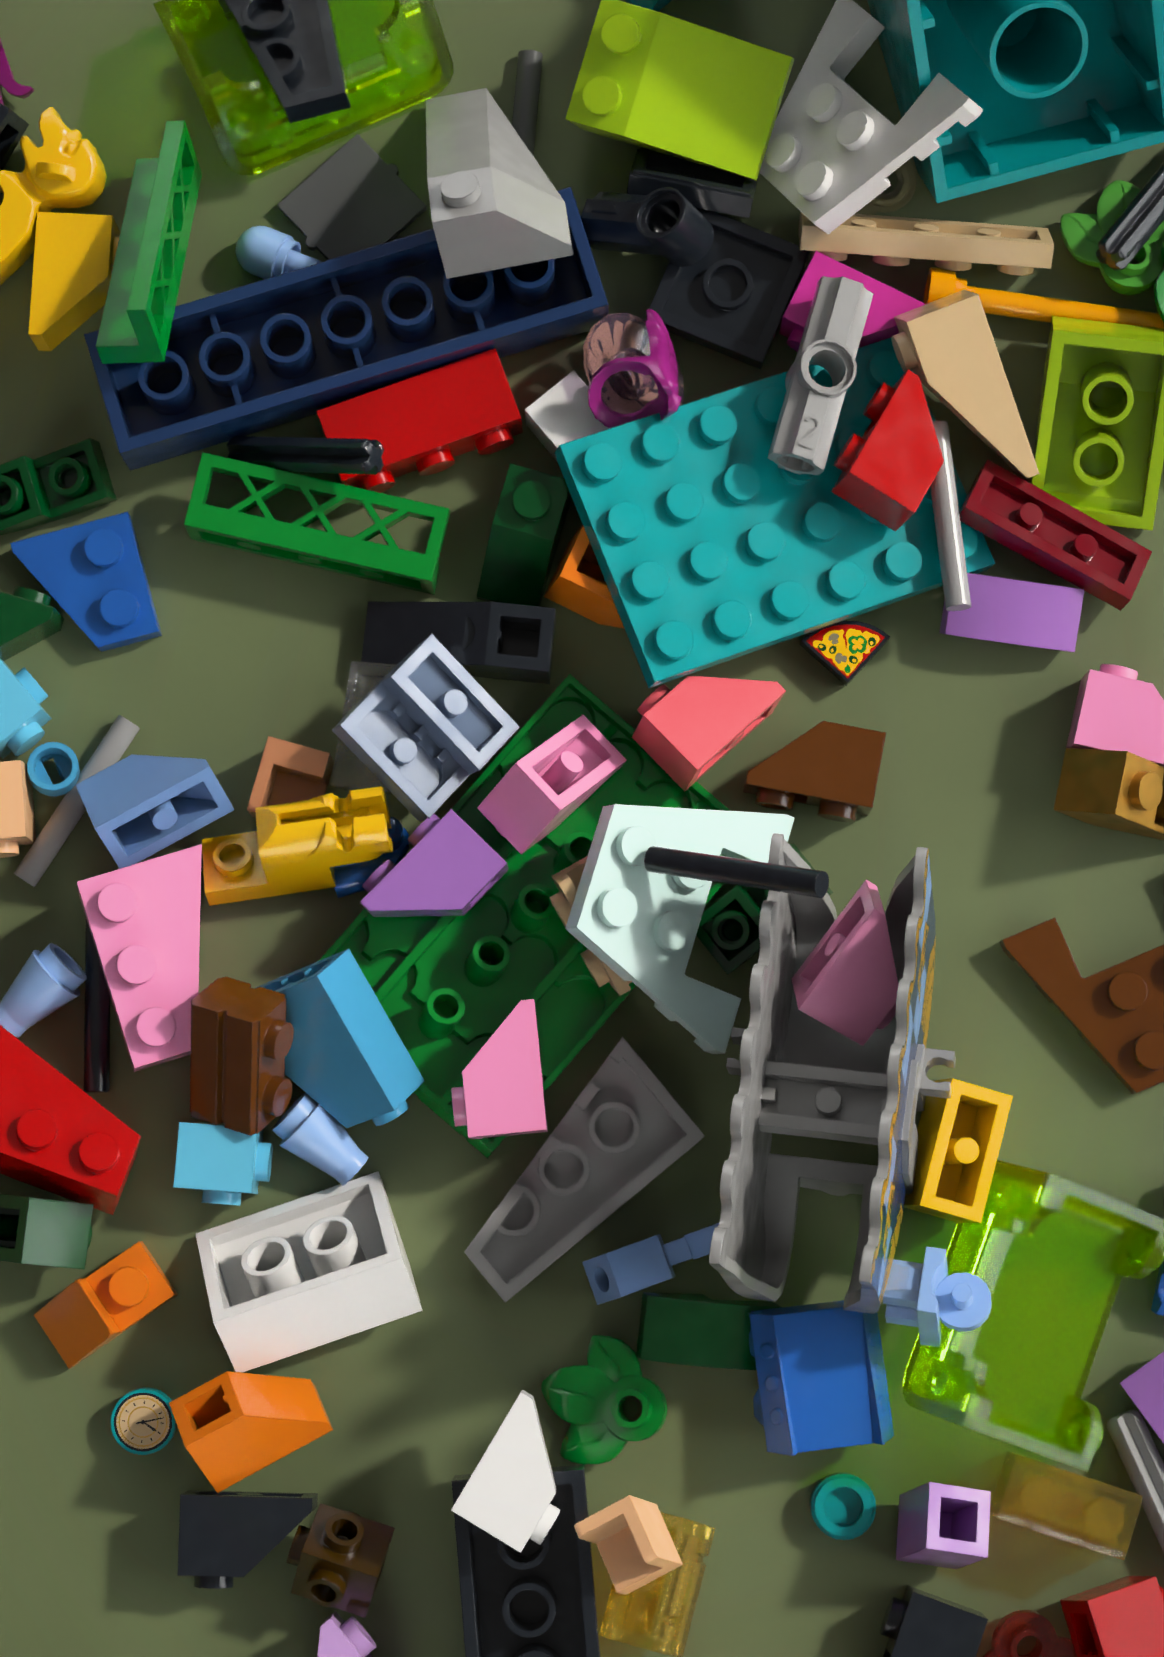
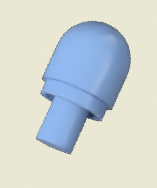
(270, 252)

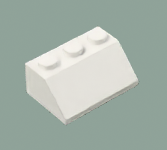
(306, 1273)

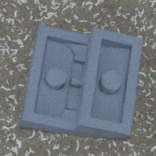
(425, 728)

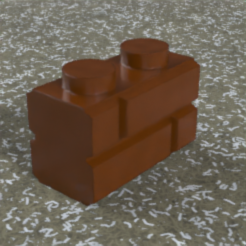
(239, 1055)

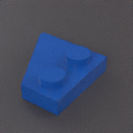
(96, 579)

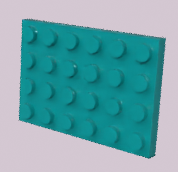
(726, 549)

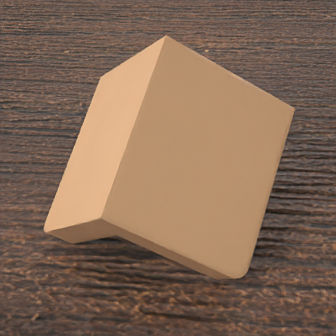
(631, 1542)

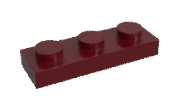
(1054, 535)

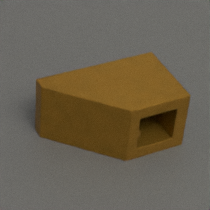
(1112, 791)

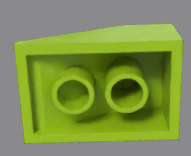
(679, 89)
(1102, 420)

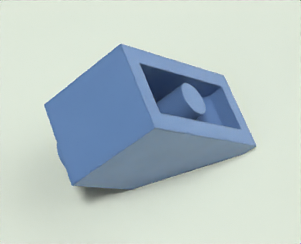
(151, 803)

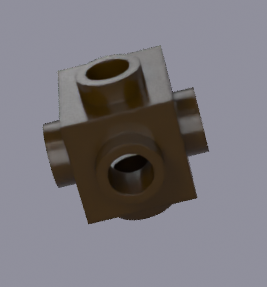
(339, 1559)

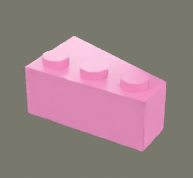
(149, 950)

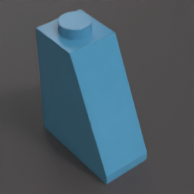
(345, 1043)

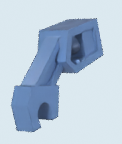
(643, 1263)

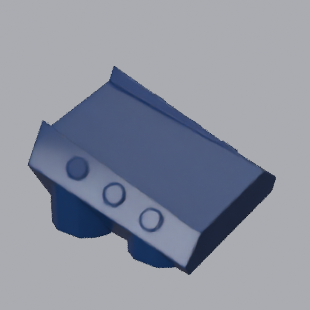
(819, 1378)

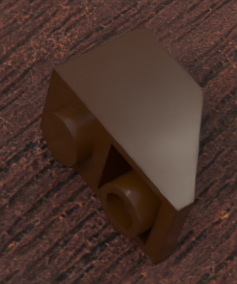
(824, 768)

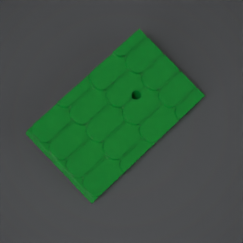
(432, 967)

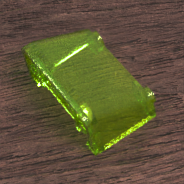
(389, 58)
(1052, 1275)

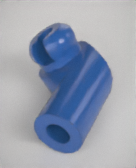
(351, 877)

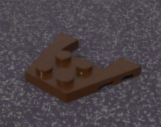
(1113, 1010)

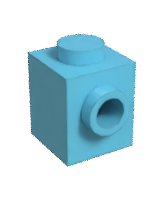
(20, 711)
(221, 1162)

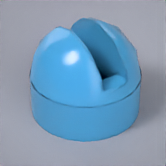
(66, 764)

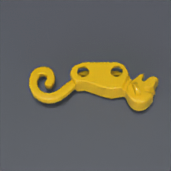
(56, 175)

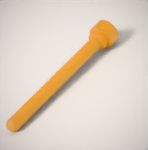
(1033, 307)

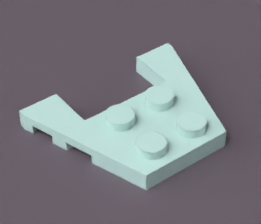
(649, 920)

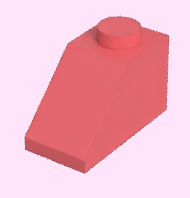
(701, 722)

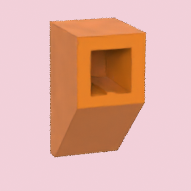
(247, 1423)

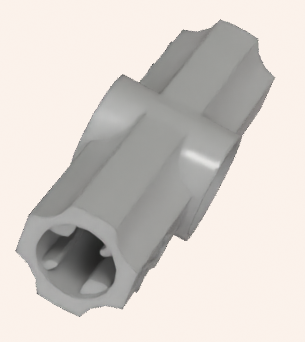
(832, 342)

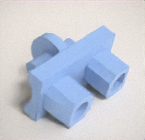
(925, 1295)

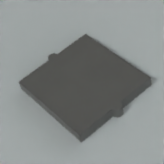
(352, 202)

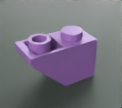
(439, 876)

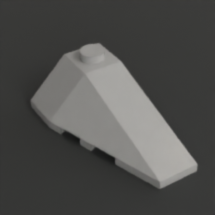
(487, 189)

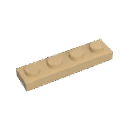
(949, 243)

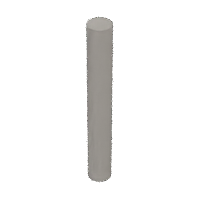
(949, 528)
(71, 807)

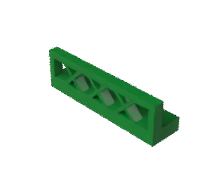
(151, 252)
(310, 546)

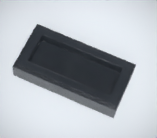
(699, 184)

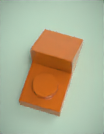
(104, 1304)

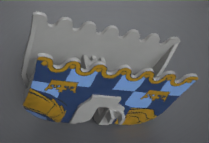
(826, 1086)

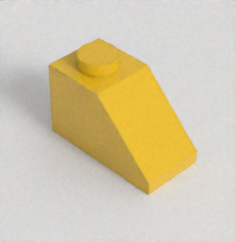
(69, 273)

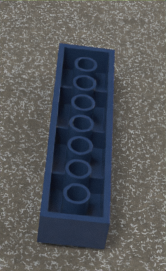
(336, 334)

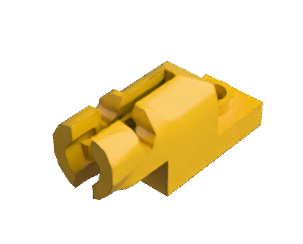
(297, 846)

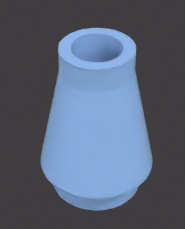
(40, 988)
(319, 1139)

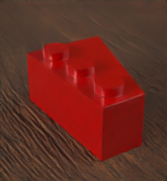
(59, 1133)

